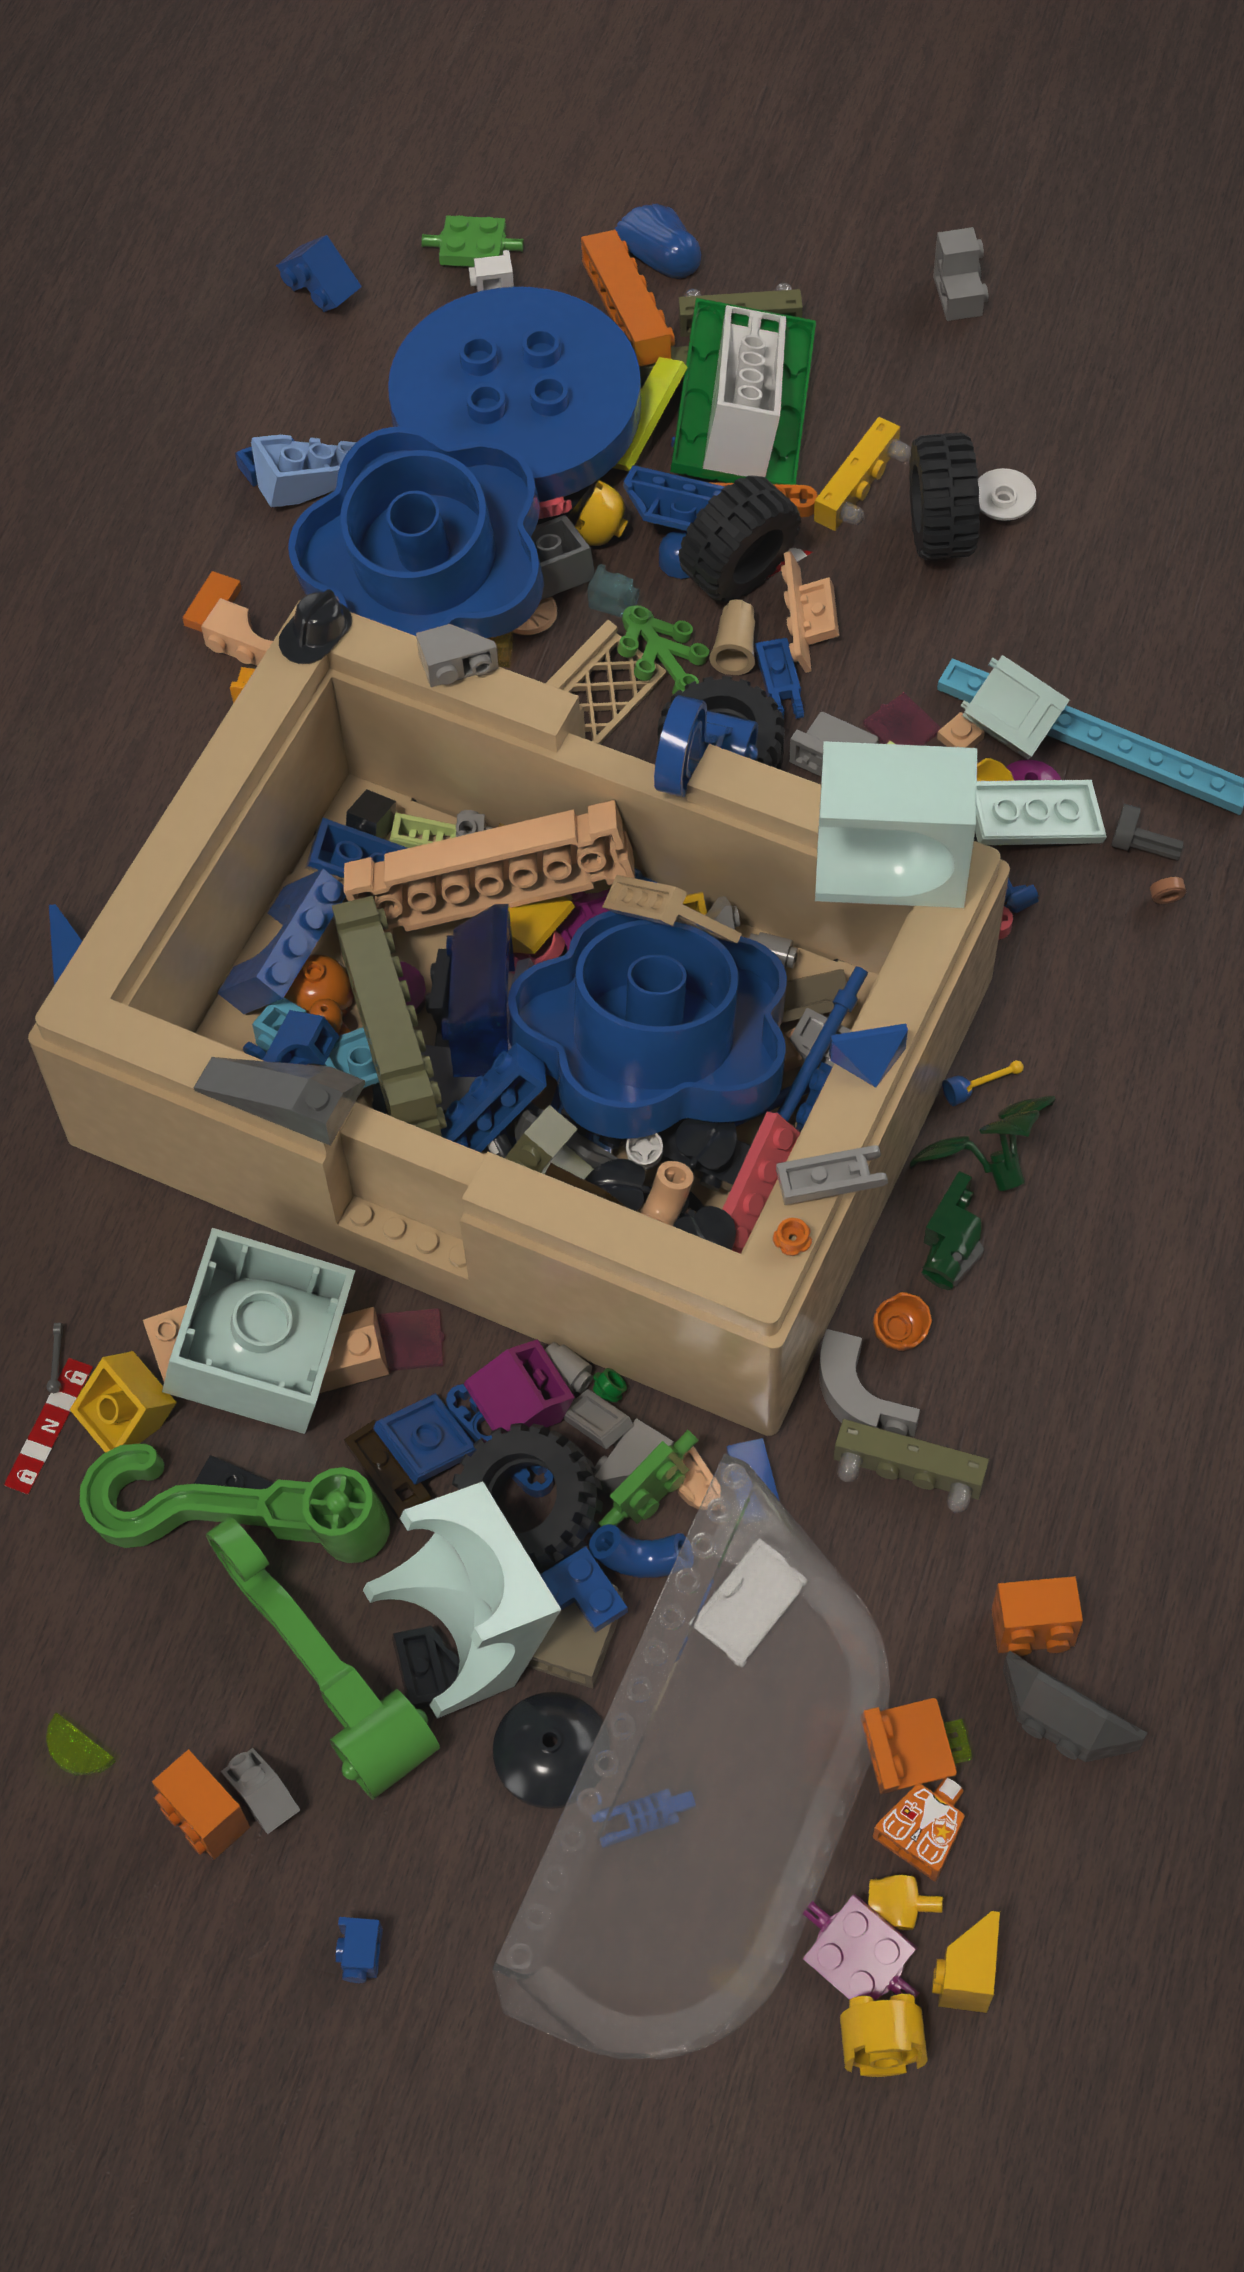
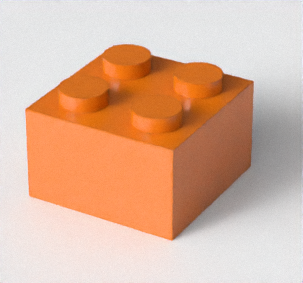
(1037, 1615)
(201, 1804)

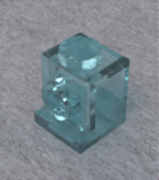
(611, 592)

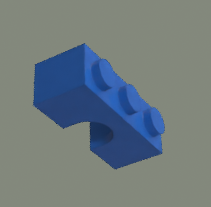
(302, 1040)

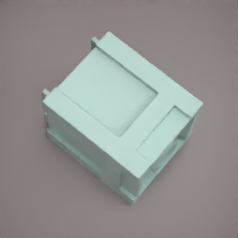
(1015, 707)

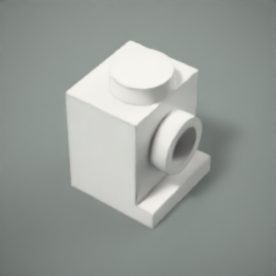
(492, 272)

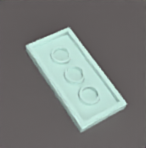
(1038, 812)

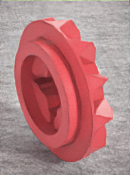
(554, 507)

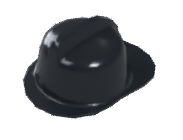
(314, 628)

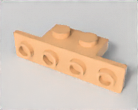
(811, 611)

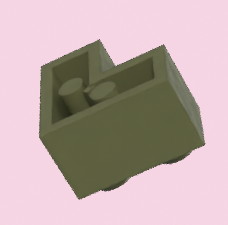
(545, 1144)

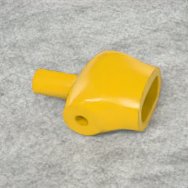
(899, 1902)

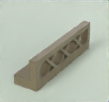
(813, 993)

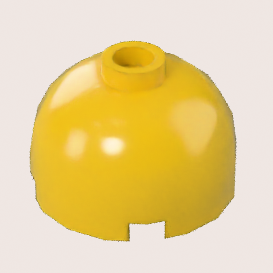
(602, 516)

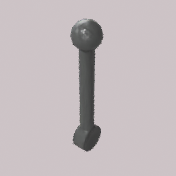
(54, 1385)

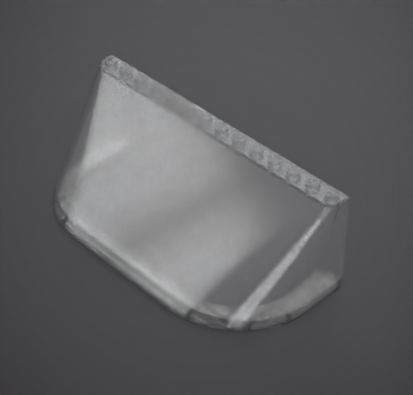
(704, 1794)

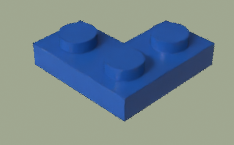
(584, 1582)

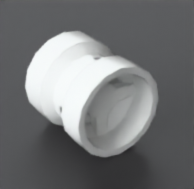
(644, 1146)

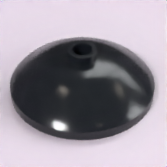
(529, 1768)

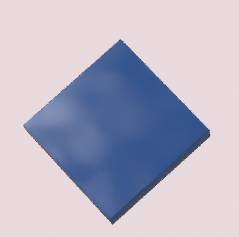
(424, 1438)

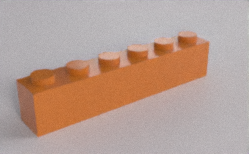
(627, 296)

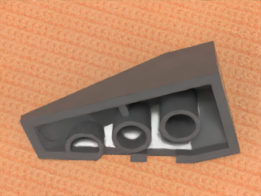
(292, 1095)

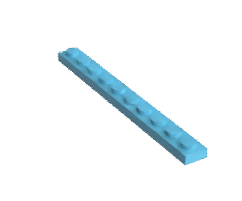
(1119, 746)

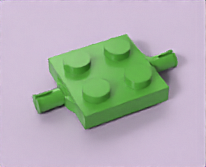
(471, 238)
(655, 1477)

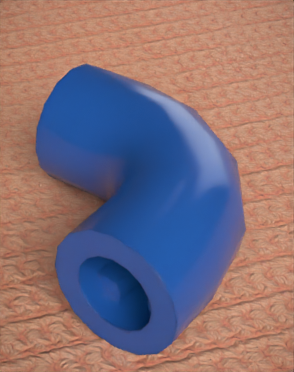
(633, 1555)

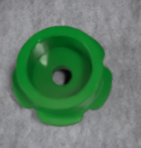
(609, 1385)

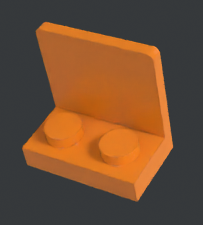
(908, 1745)

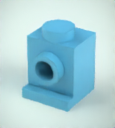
(270, 1020)

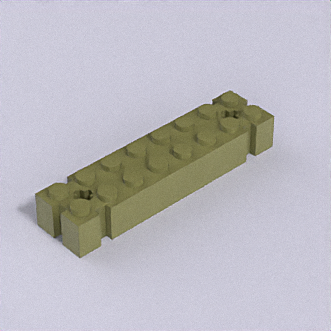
(385, 1017)

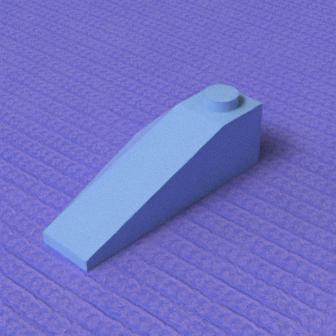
(295, 470)

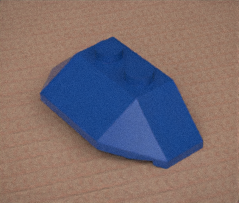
(668, 497)

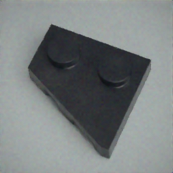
(424, 1665)

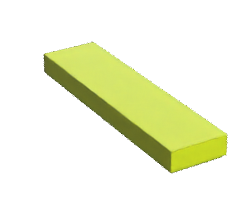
(654, 399)

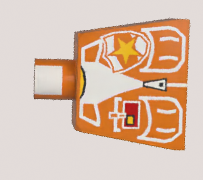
(923, 1826)

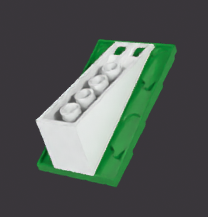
(743, 394)

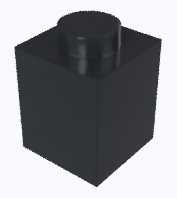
(372, 814)

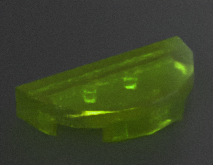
(74, 1750)

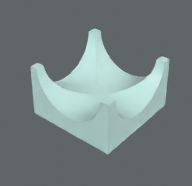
(479, 1587)

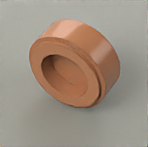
(1168, 890)

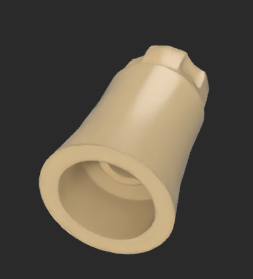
(735, 639)

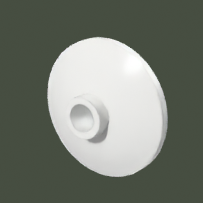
(1006, 494)

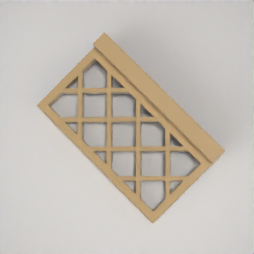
(588, 659)
(662, 905)

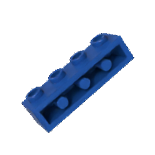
(495, 1099)

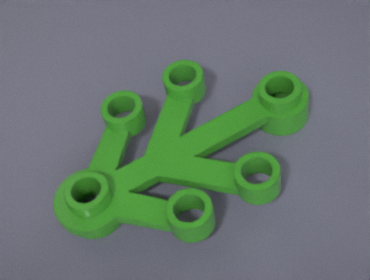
(640, 621)

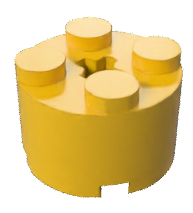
(883, 2035)

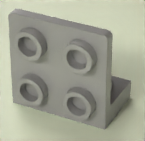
(807, 748)

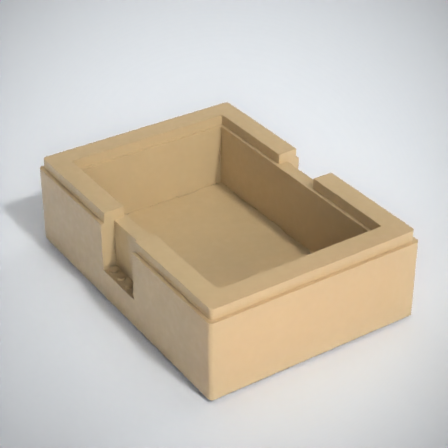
(467, 1226)

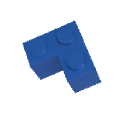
(321, 271)

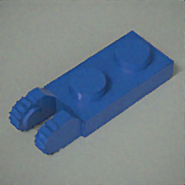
(779, 674)

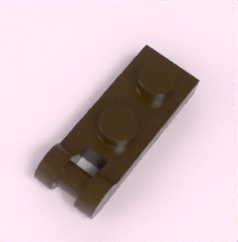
(384, 1470)

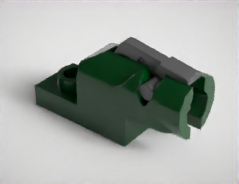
(953, 1236)

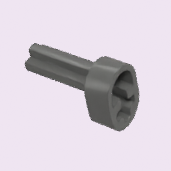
(1129, 835)

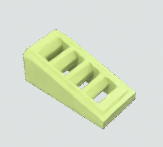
(418, 826)

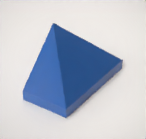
(869, 1052)

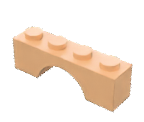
(230, 632)

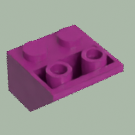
(520, 1388)

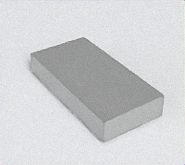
(597, 1419)

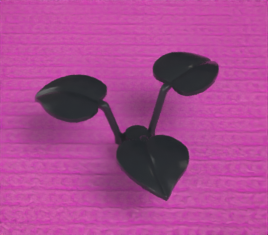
(704, 1142)

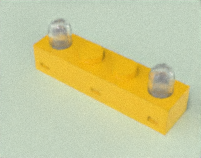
(857, 473)

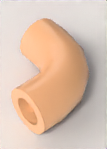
(668, 1192)

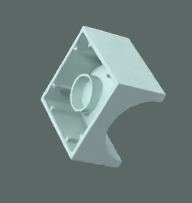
(896, 824)
(258, 1331)

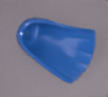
(660, 240)

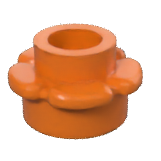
(794, 1227)

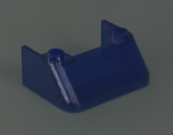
(479, 990)

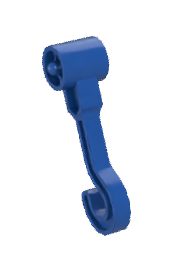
(686, 737)

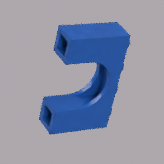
(305, 913)

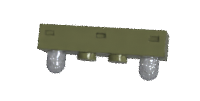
(780, 301)
(910, 1459)

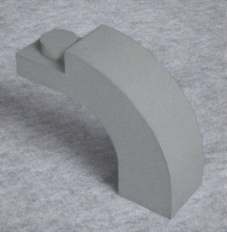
(849, 1398)

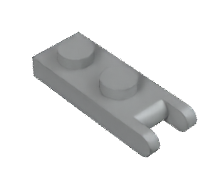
(829, 1175)

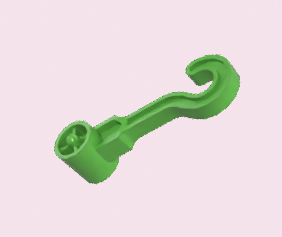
(330, 1510)
(378, 1737)

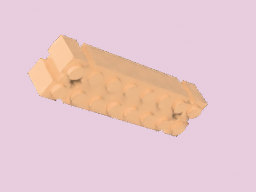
(495, 866)

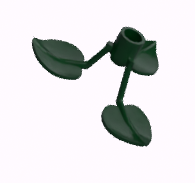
(1004, 1165)

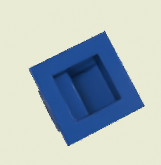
(359, 1949)

